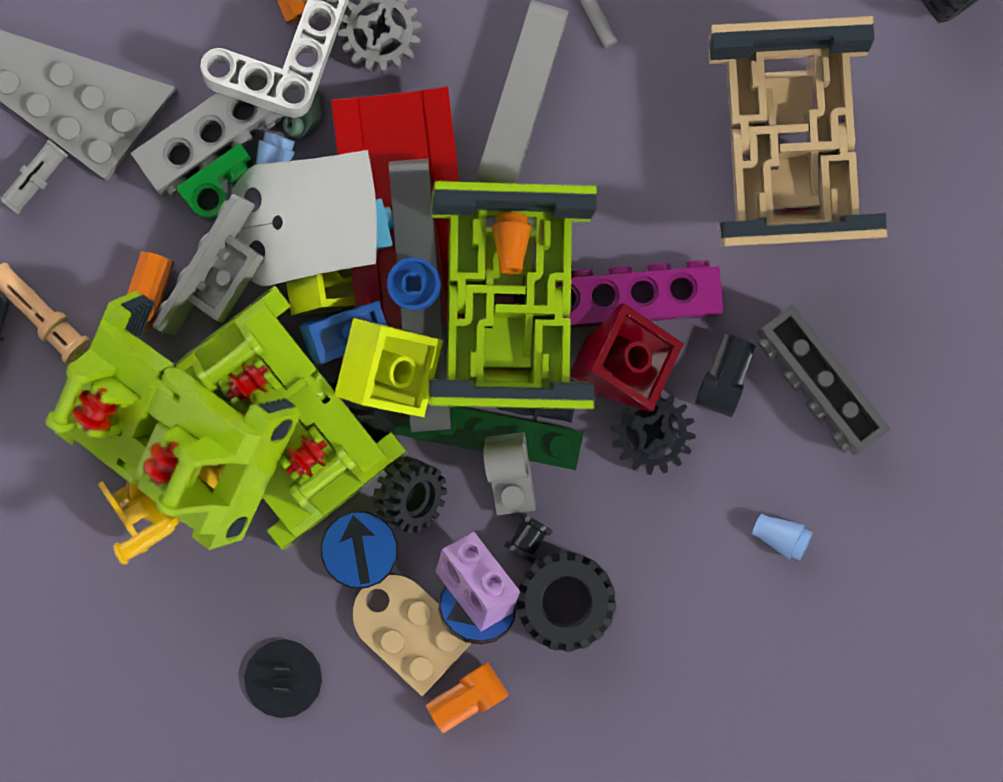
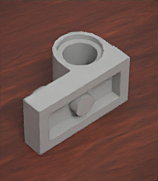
(510, 473)

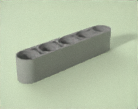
(522, 93)

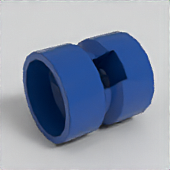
(414, 284)

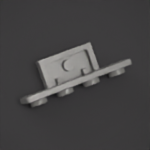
(215, 273)

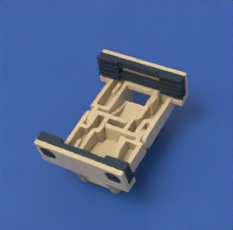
(775, 105)

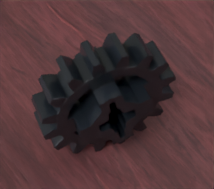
(669, 440)

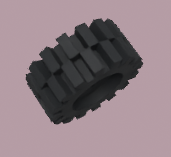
(395, 490)

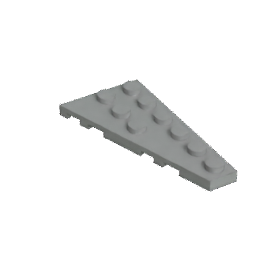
(79, 102)

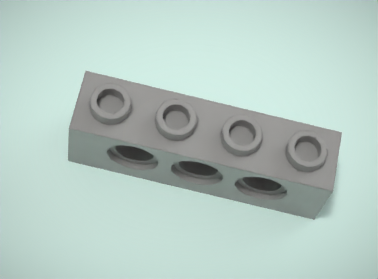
(187, 132)

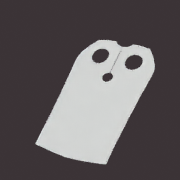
(324, 213)

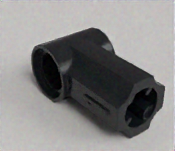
(723, 384)

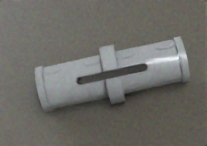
(33, 177)

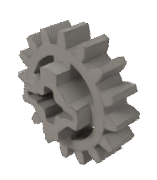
(397, 35)

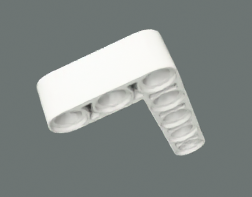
(278, 79)

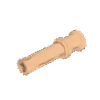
(51, 325)

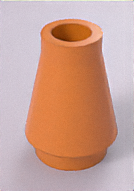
(511, 240)

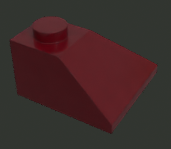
(627, 358)

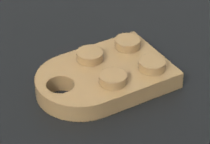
(408, 632)

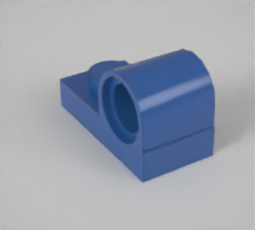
(328, 336)

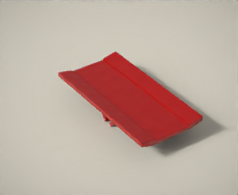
(396, 130)

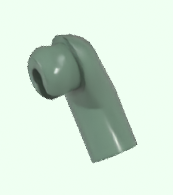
(303, 125)

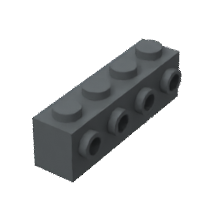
(823, 381)

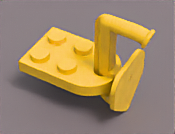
(134, 505)

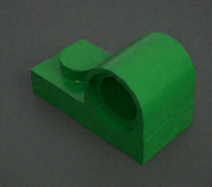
(209, 179)

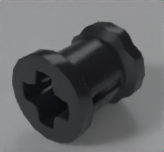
(528, 538)

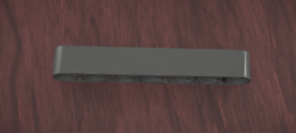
(416, 238)

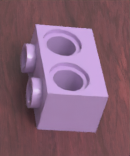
(477, 581)

